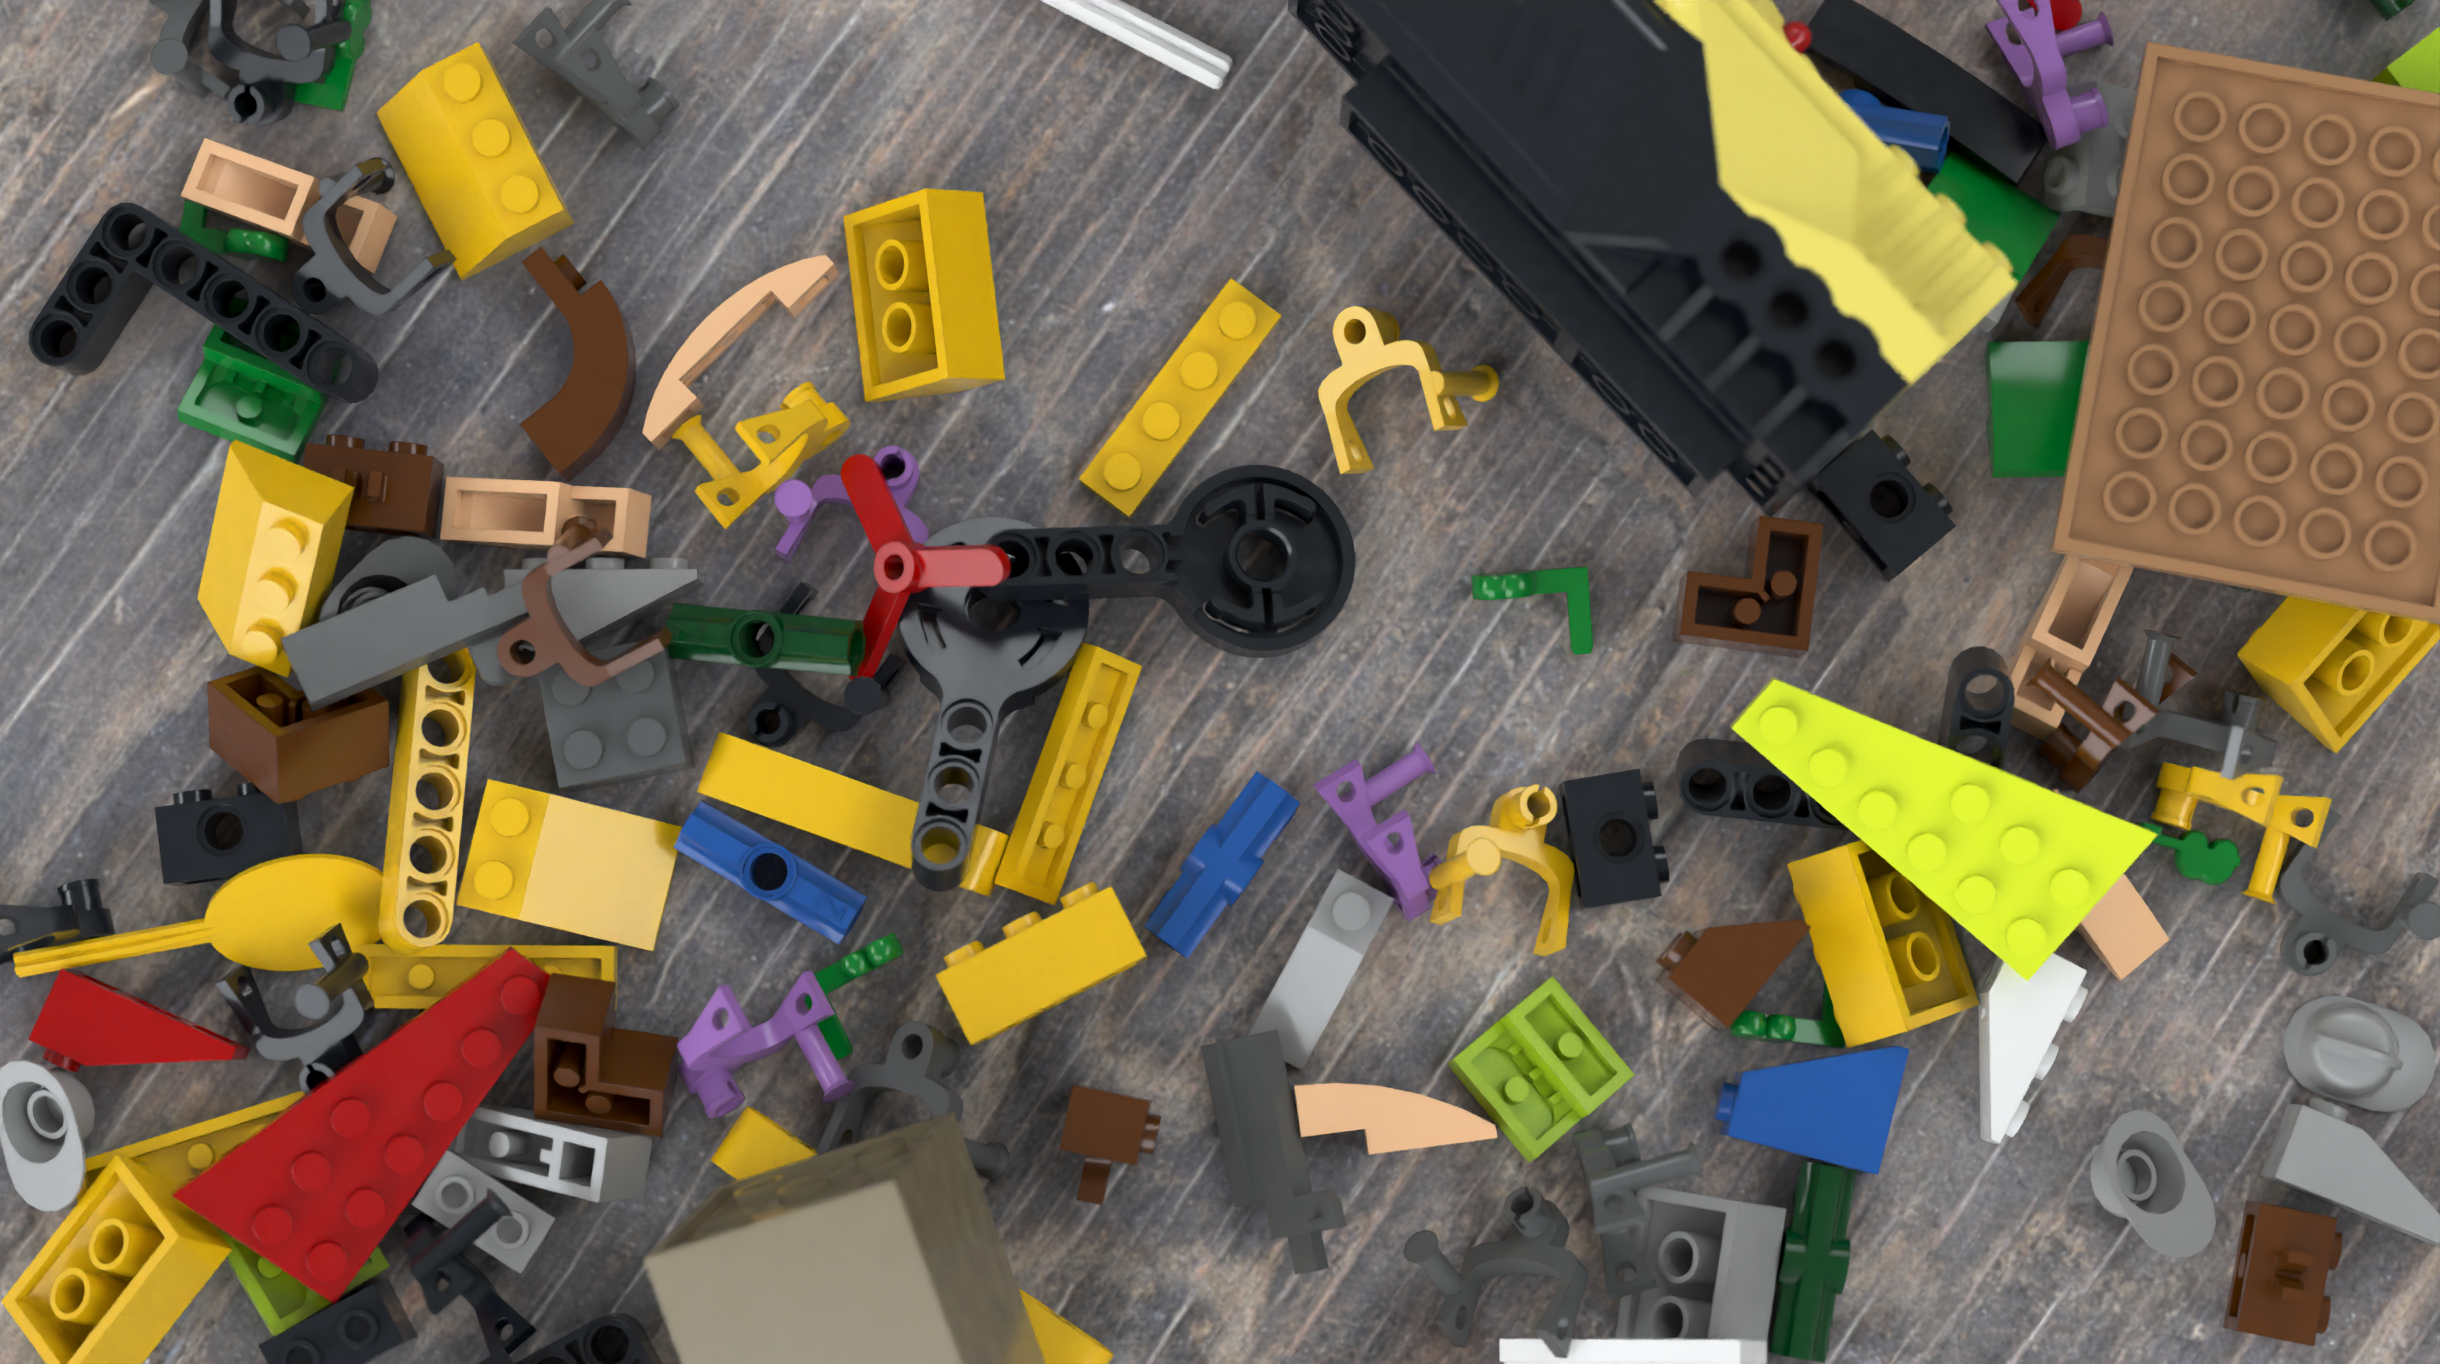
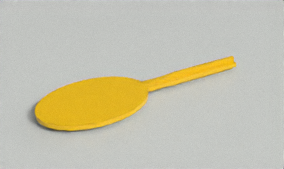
(253, 919)

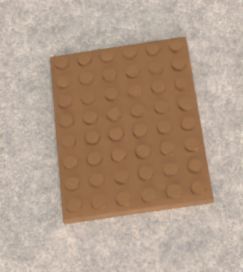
(2267, 339)

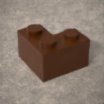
(1765, 609)
(285, 747)
(596, 1071)

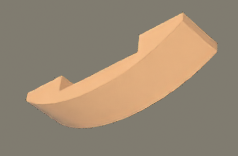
(790, 285)

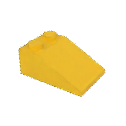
(570, 865)

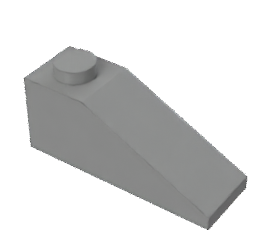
(1322, 965)
(554, 1154)
(2347, 1169)

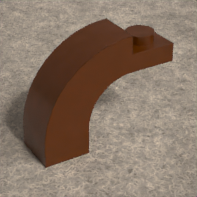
(601, 383)

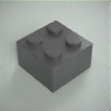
(618, 728)

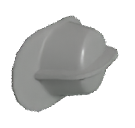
(2359, 1053)
(43, 1132)
(2151, 1182)

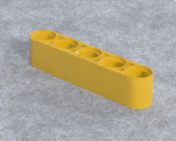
(835, 807)
(412, 822)

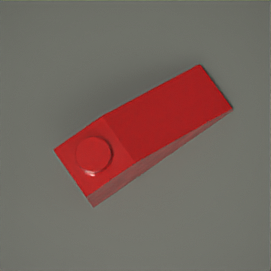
(109, 1027)

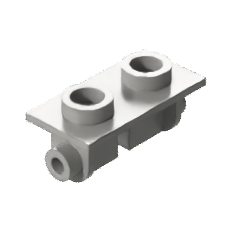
(459, 1186)

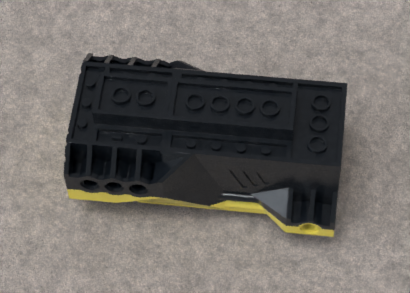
(1672, 214)

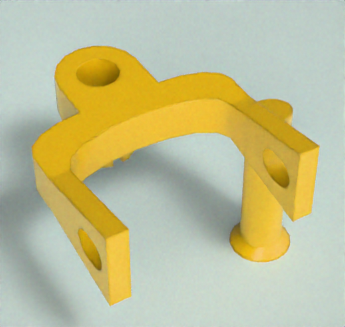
(1371, 346)
(800, 431)
(2186, 786)
(1518, 834)

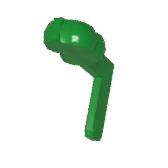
(336, 87)
(234, 242)
(1545, 581)
(2197, 858)
(845, 971)
(1785, 1028)

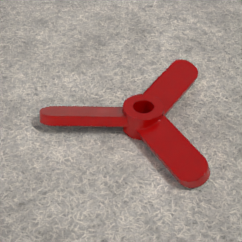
(903, 564)

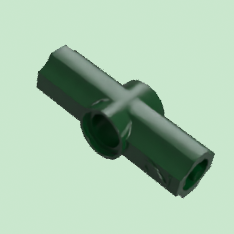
(800, 640)
(1812, 1261)

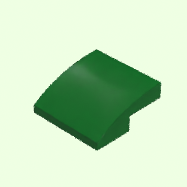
(1996, 211)
(250, 397)
(2032, 405)

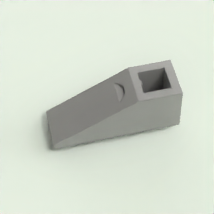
(608, 596)

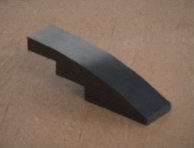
(1920, 79)

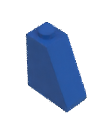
(1818, 1107)

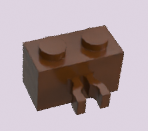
(392, 488)
(1106, 1129)
(2282, 1273)

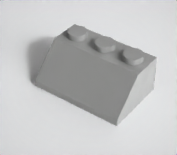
(1710, 1266)

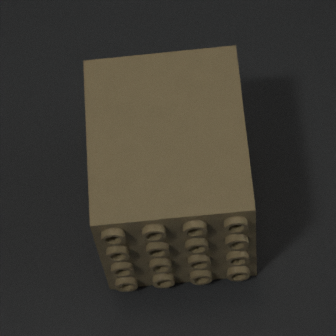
(847, 1262)

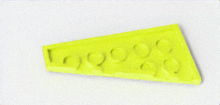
(1973, 838)

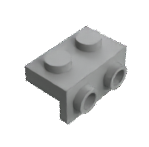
(2089, 171)

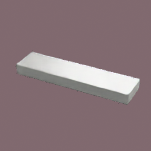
(1636, 1352)

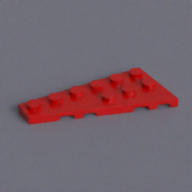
(354, 1150)

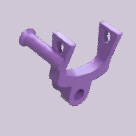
(2042, 71)
(801, 503)
(1399, 864)
(717, 1052)

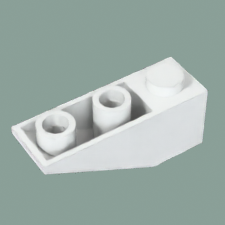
(2017, 1036)

